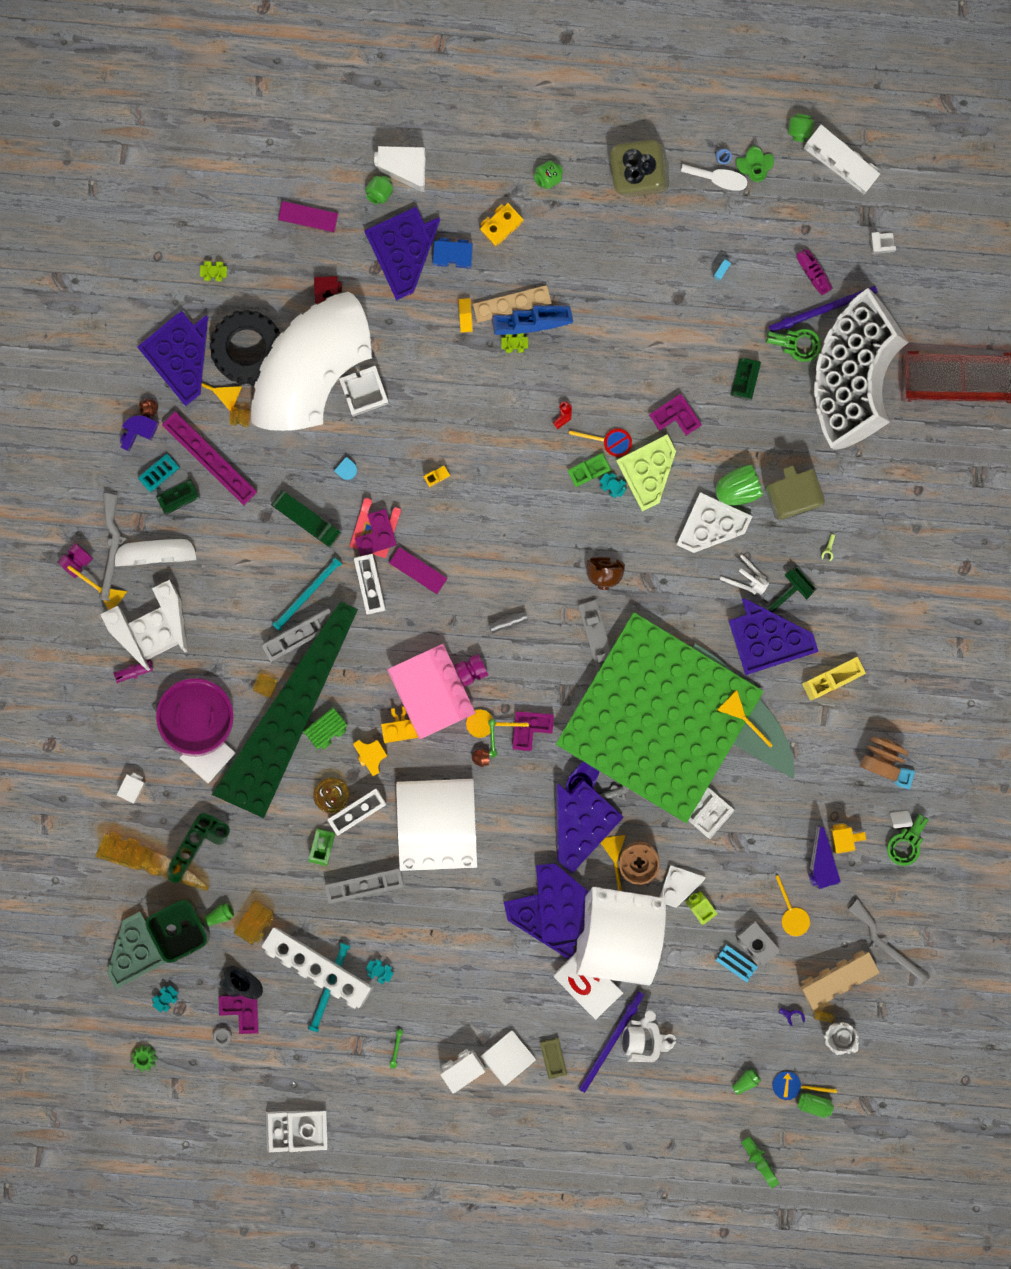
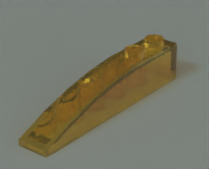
(139, 857)

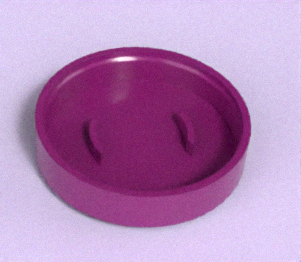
(194, 717)

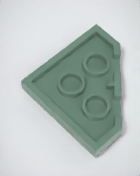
(133, 952)

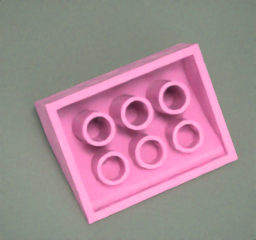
(431, 691)

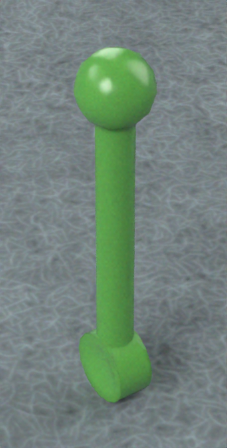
(493, 753)
(399, 1032)

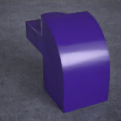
(137, 426)

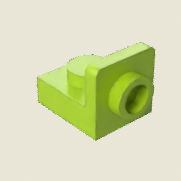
(701, 907)

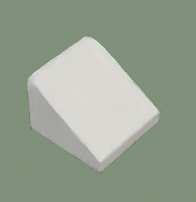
(900, 819)

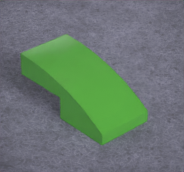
(589, 470)

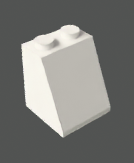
(403, 164)

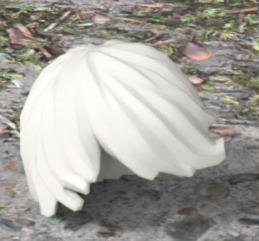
(842, 1038)

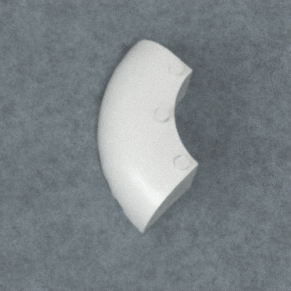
(308, 363)
(854, 370)

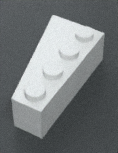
(842, 159)

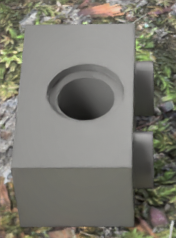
(768, 947)

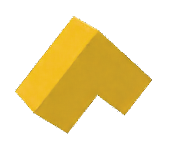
(465, 315)
(436, 476)

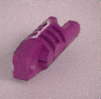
(814, 271)

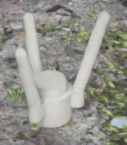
(758, 582)

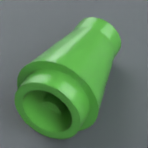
(220, 914)
(747, 1081)

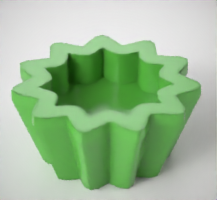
(143, 1058)

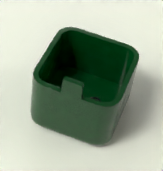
(186, 939)

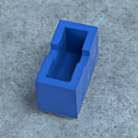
(453, 252)

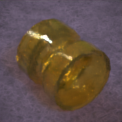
(240, 417)

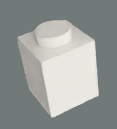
(131, 787)

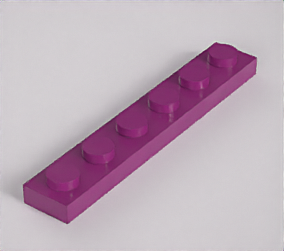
(209, 458)

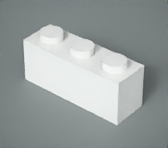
(369, 584)
(357, 811)

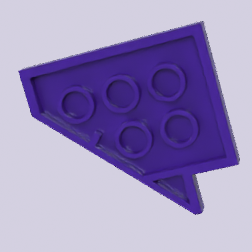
(402, 249)
(179, 355)
(768, 639)
(581, 823)
(560, 904)
(526, 915)

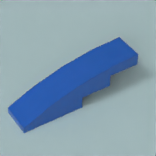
(532, 321)

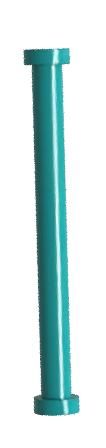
(306, 594)
(326, 995)

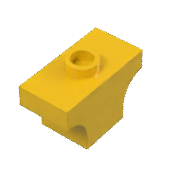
(370, 755)

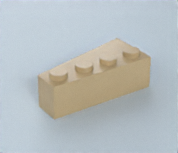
(838, 979)

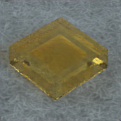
(265, 685)
(823, 1016)

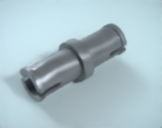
(508, 621)

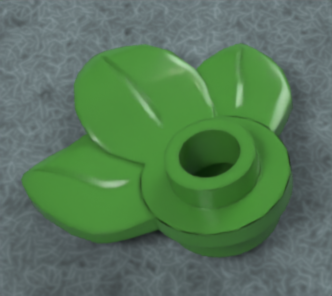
(755, 161)

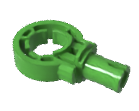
(783, 341)
(915, 831)
(761, 1164)

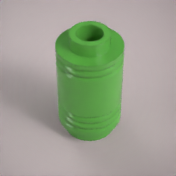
(815, 1105)

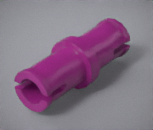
(131, 672)

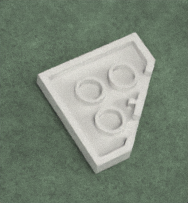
(712, 524)

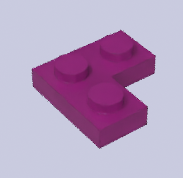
(678, 411)
(380, 538)
(537, 723)
(245, 1009)

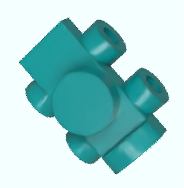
(616, 488)
(383, 973)
(168, 995)

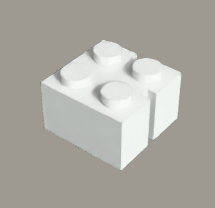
(365, 392)
(462, 1071)

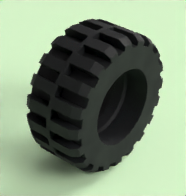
(226, 330)

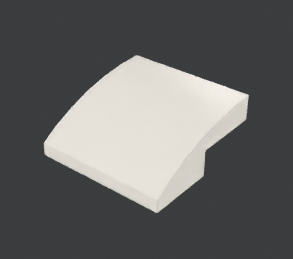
(209, 765)
(710, 813)
(508, 1058)

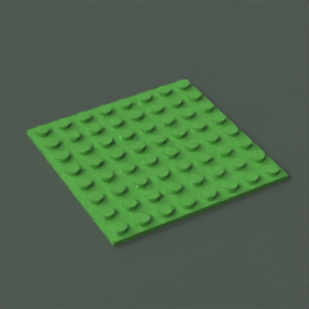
(656, 718)

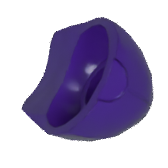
(583, 772)

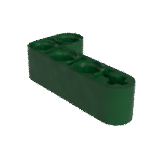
(306, 519)
(192, 848)

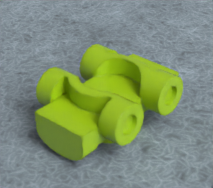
(209, 271)
(518, 342)

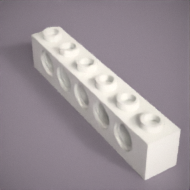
(272, 949)

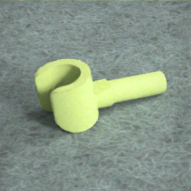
(829, 547)

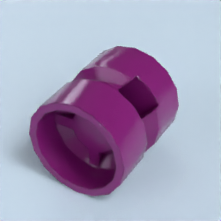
(76, 558)
(471, 670)

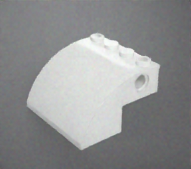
(436, 824)
(621, 936)

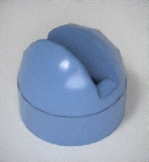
(726, 159)

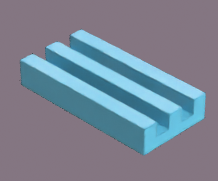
(749, 972)

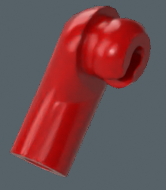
(565, 415)

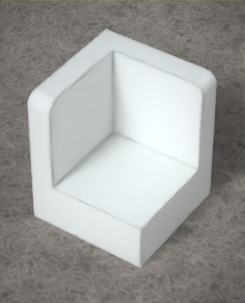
(882, 243)

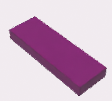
(308, 217)
(418, 570)

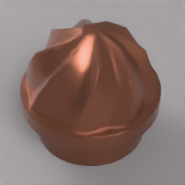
(148, 407)
(481, 757)

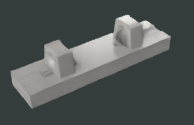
(596, 633)
(296, 635)
(364, 886)

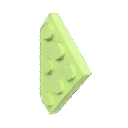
(648, 471)

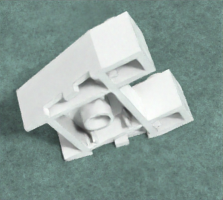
(153, 631)

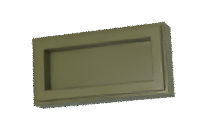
(553, 1058)

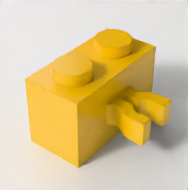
(399, 729)
(843, 839)

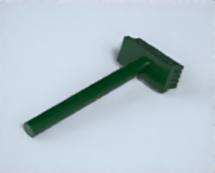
(799, 583)

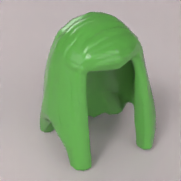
(739, 486)

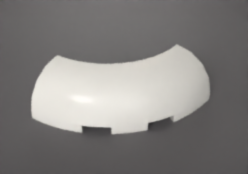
(155, 552)

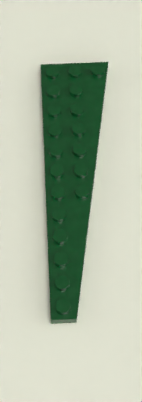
(266, 755)

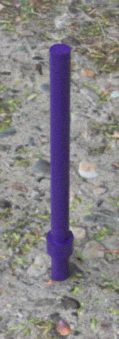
(788, 322)
(631, 1009)

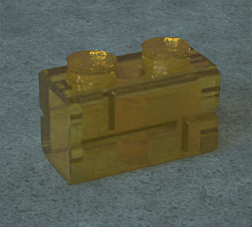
(254, 922)

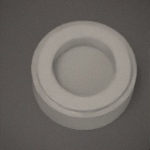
(222, 1037)

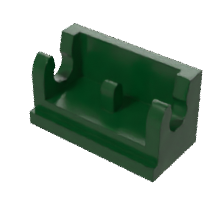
(745, 378)
(178, 497)

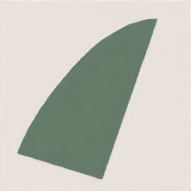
(777, 756)

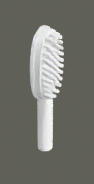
(723, 178)

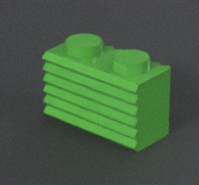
(325, 729)

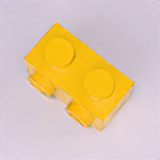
(501, 224)

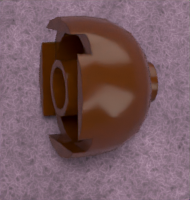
(604, 572)

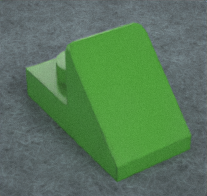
(321, 847)

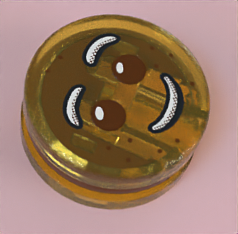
(331, 795)

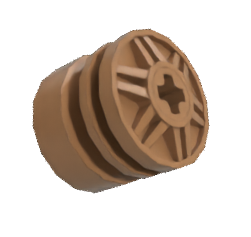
(884, 758)
(639, 874)

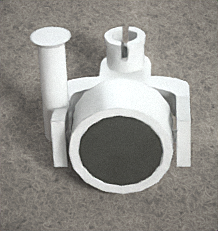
(634, 1039)

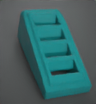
(148, 486)

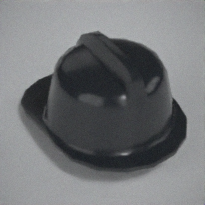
(241, 983)

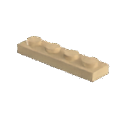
(506, 304)

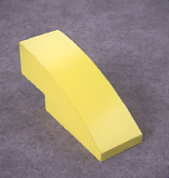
(834, 678)

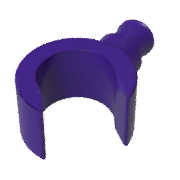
(786, 1013)

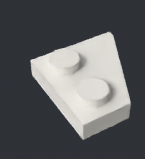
(679, 885)

